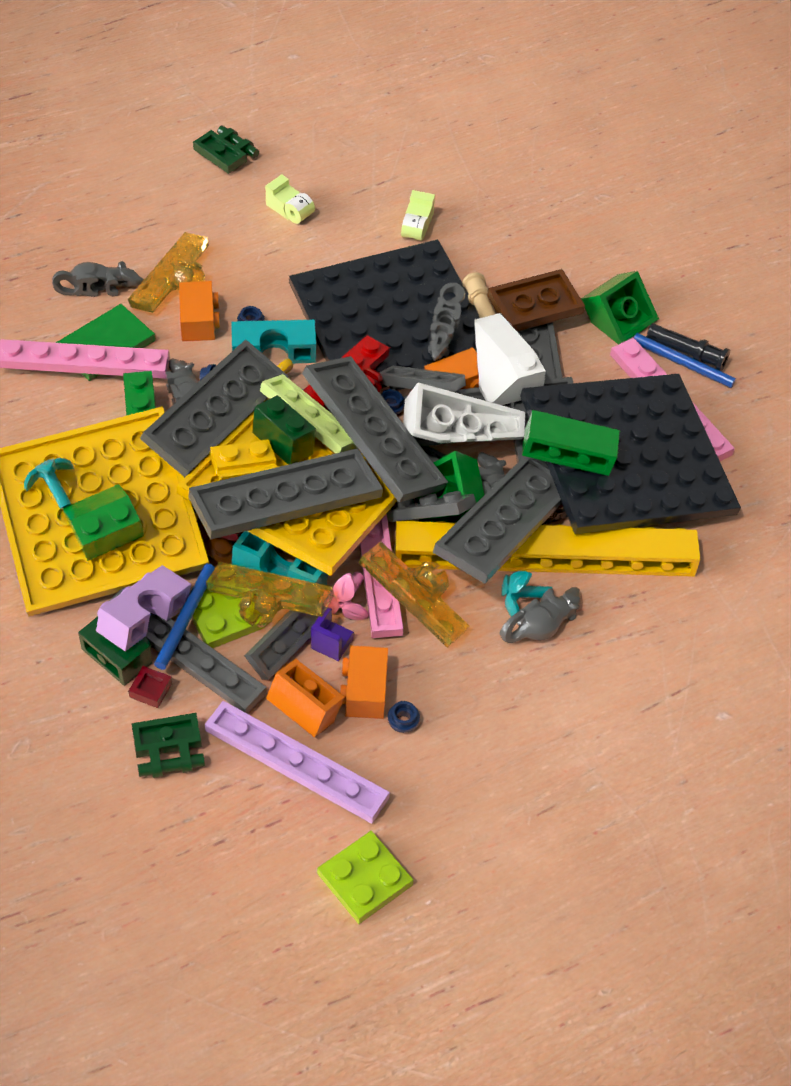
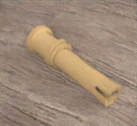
(475, 286)

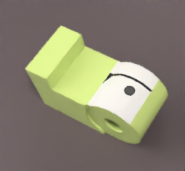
(288, 201)
(418, 215)

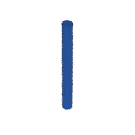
(685, 361)
(184, 618)

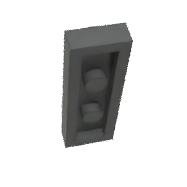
(405, 377)
(431, 506)
(280, 643)

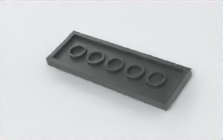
(211, 409)
(375, 428)
(284, 493)
(501, 520)

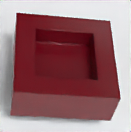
(150, 686)

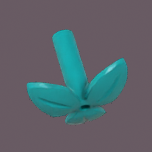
(47, 471)
(515, 588)

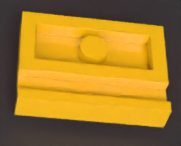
(242, 458)

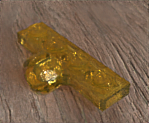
(175, 267)
(417, 591)
(268, 593)

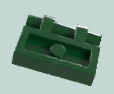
(225, 148)
(167, 736)

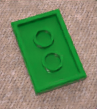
(114, 328)

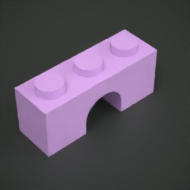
(127, 616)

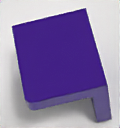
(330, 637)

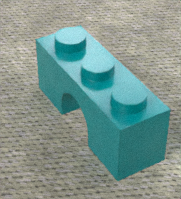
(292, 336)
(260, 555)

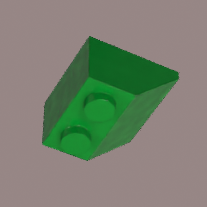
(620, 307)
(462, 475)
(104, 521)

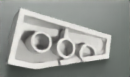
(504, 361)
(455, 417)

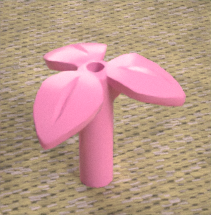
(344, 591)

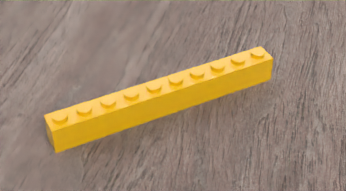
(561, 551)

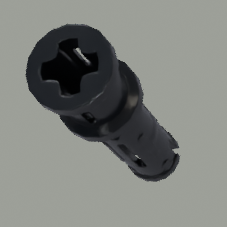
(699, 350)

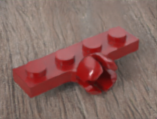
(368, 356)

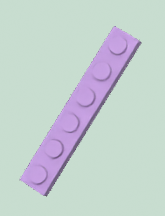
(297, 762)

